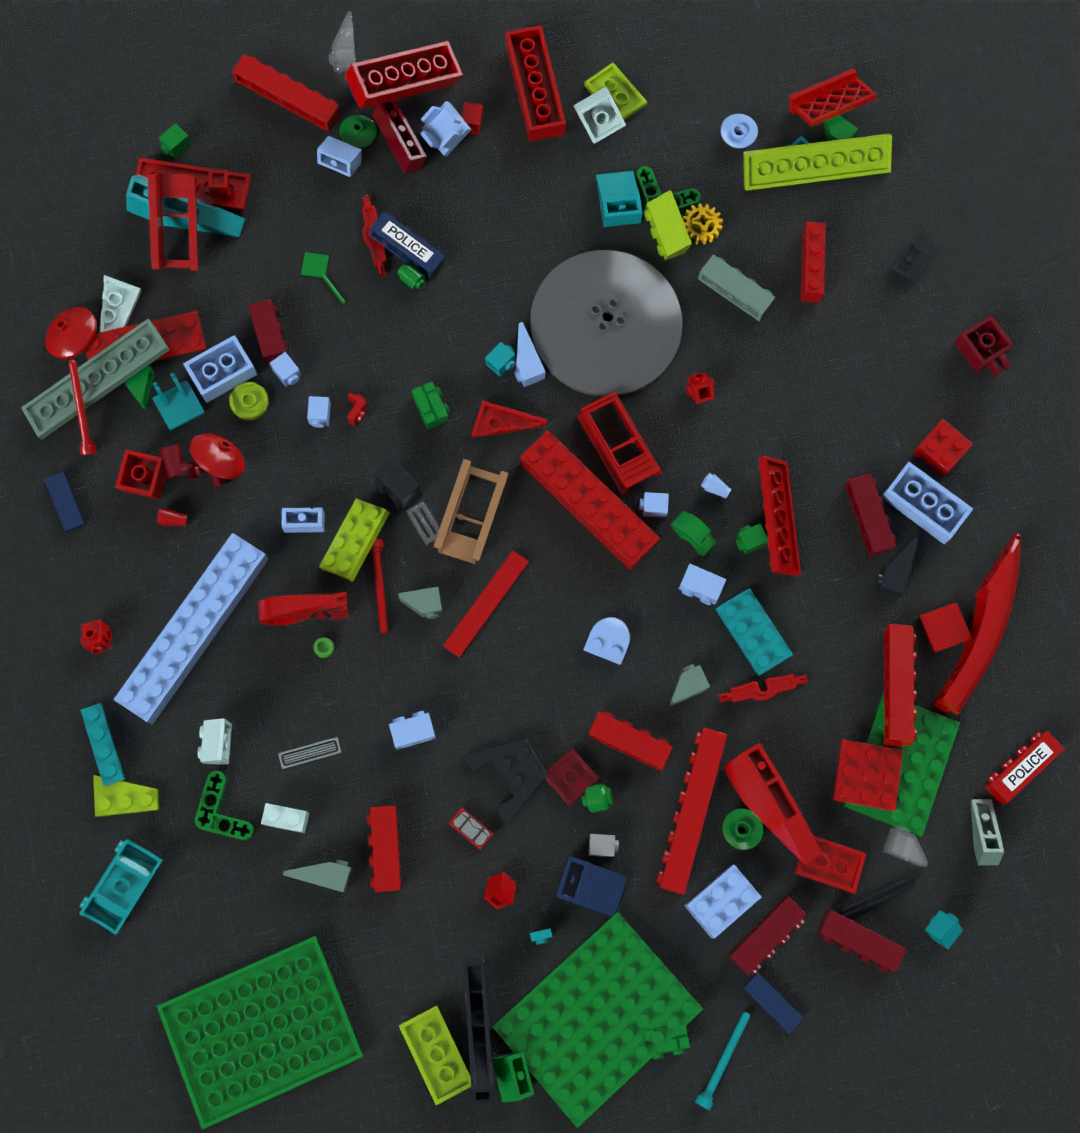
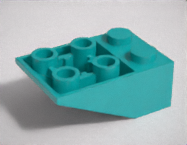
(619, 199)

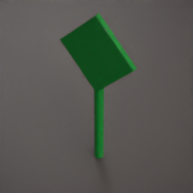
(316, 266)

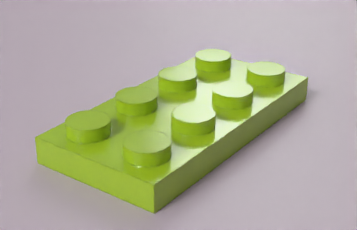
(354, 540)
(436, 1055)

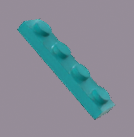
(102, 744)

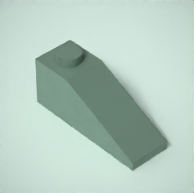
(986, 833)
(326, 874)

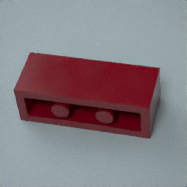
(268, 330)

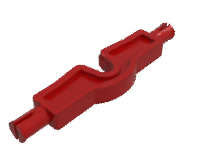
(377, 249)
(773, 686)

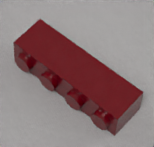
(399, 136)
(870, 514)
(767, 935)
(862, 941)

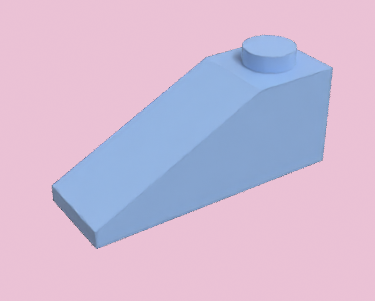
(528, 366)

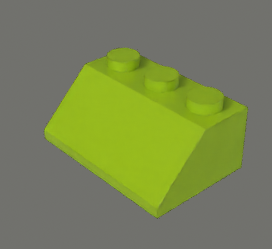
(667, 226)

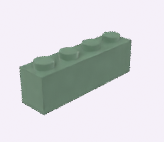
(736, 287)

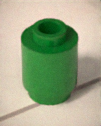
(412, 276)

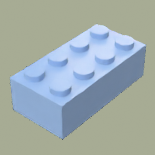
(927, 503)

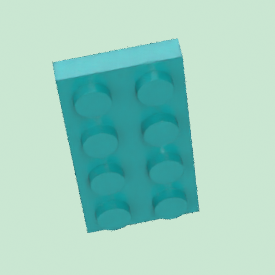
(754, 632)

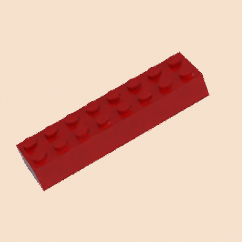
(589, 500)

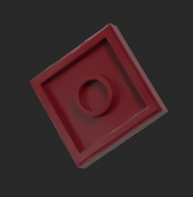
(570, 777)

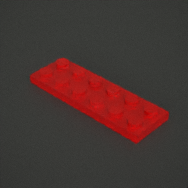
(238, 182)
(179, 332)
(779, 516)

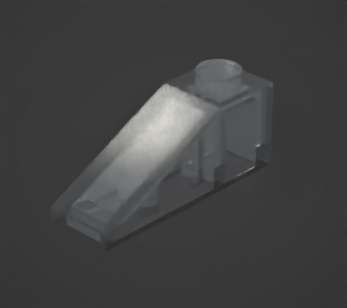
(343, 46)

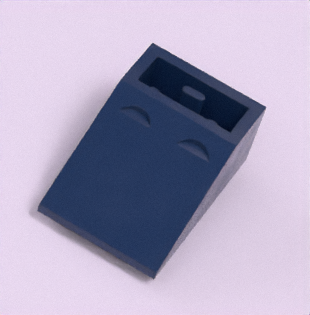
(591, 886)

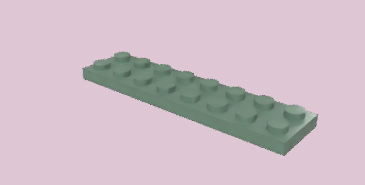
(96, 377)

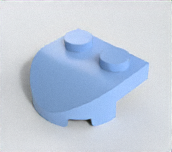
(609, 639)

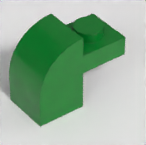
(695, 531)

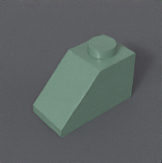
(424, 602)
(689, 684)

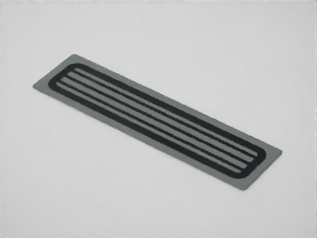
(309, 753)

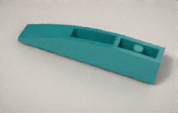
(209, 217)

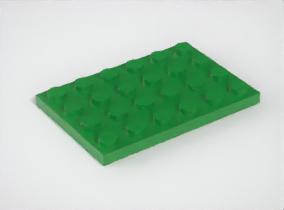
(920, 768)

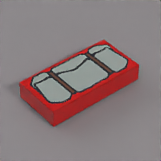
(471, 828)

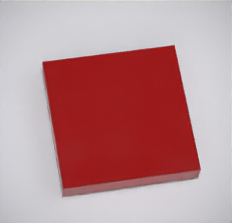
(945, 627)

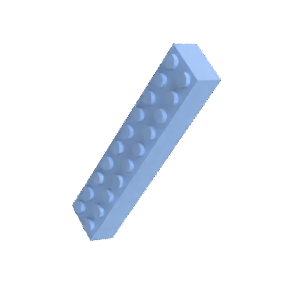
(191, 629)

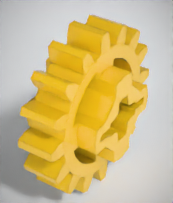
(704, 221)

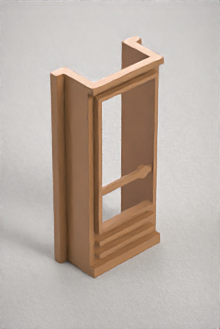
(460, 545)

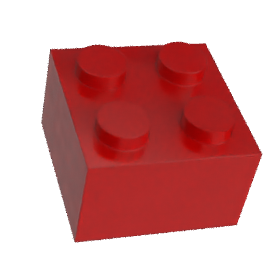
(942, 448)
(142, 475)

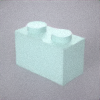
(285, 818)

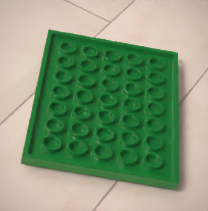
(590, 1018)
(259, 1032)

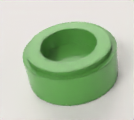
(323, 647)

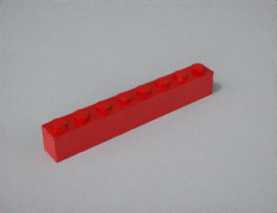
(692, 811)

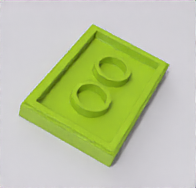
(621, 89)

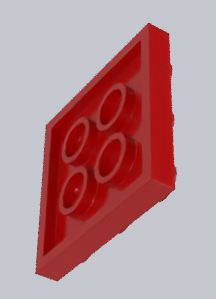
(867, 775)

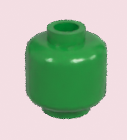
(597, 798)

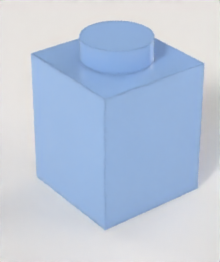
(285, 369)
(319, 411)
(654, 505)

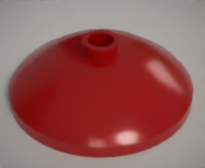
(70, 332)
(217, 456)

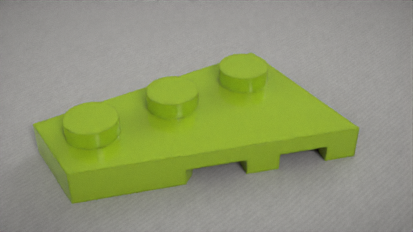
(123, 798)

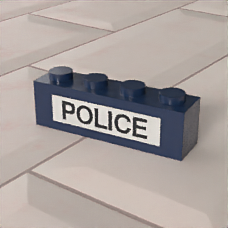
(406, 245)

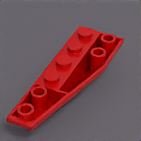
(771, 801)

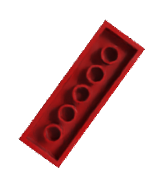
(403, 74)
(535, 83)

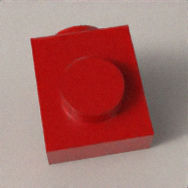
(358, 411)

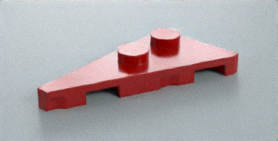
(498, 419)

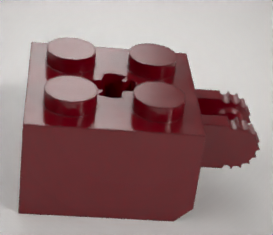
(985, 345)

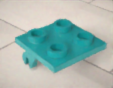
(177, 404)

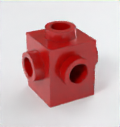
(700, 388)
(96, 636)

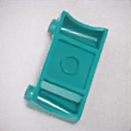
(120, 886)

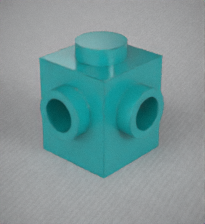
(501, 359)
(944, 929)

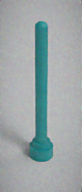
(706, 1098)

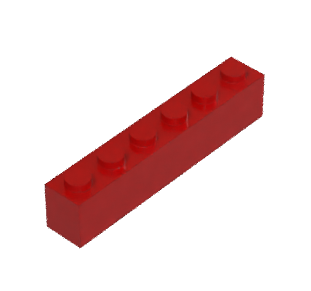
(286, 92)
(899, 685)

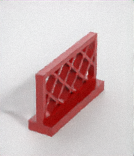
(829, 91)

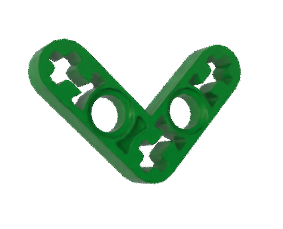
(652, 183)
(216, 818)

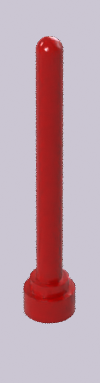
(87, 446)
(376, 549)

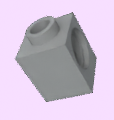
(602, 845)

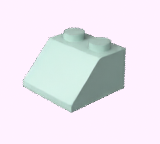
(599, 115)
(215, 742)

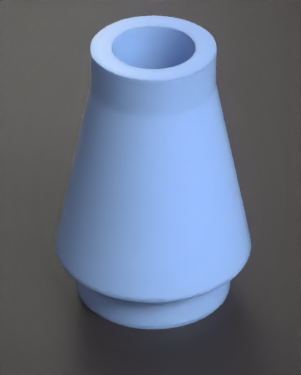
(715, 485)

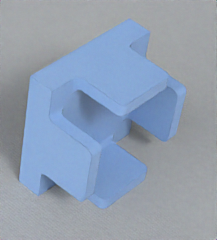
(444, 128)

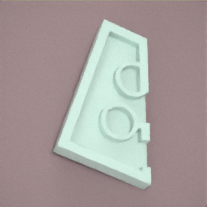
(118, 303)

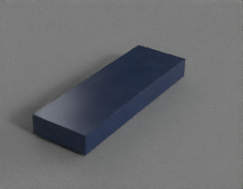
(64, 502)
(773, 1003)

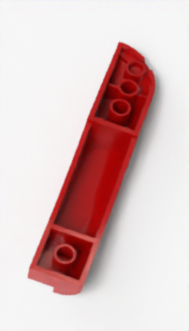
(988, 626)

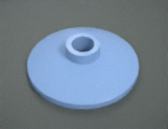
(739, 124)

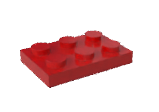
(836, 867)

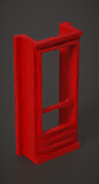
(171, 186)
(631, 471)

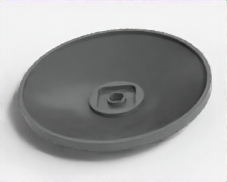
(601, 354)

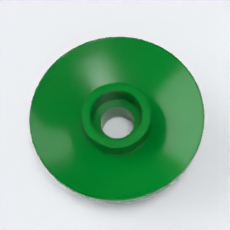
(358, 138)
(749, 822)

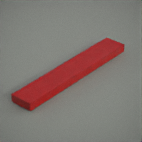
(485, 604)

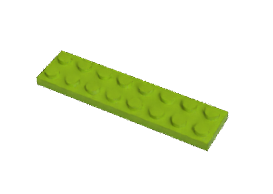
(817, 162)

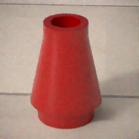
(170, 517)

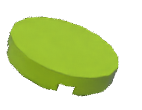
(249, 401)

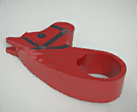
(297, 608)

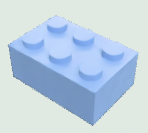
(220, 368)
(722, 901)

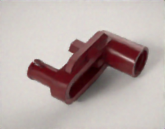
(176, 466)

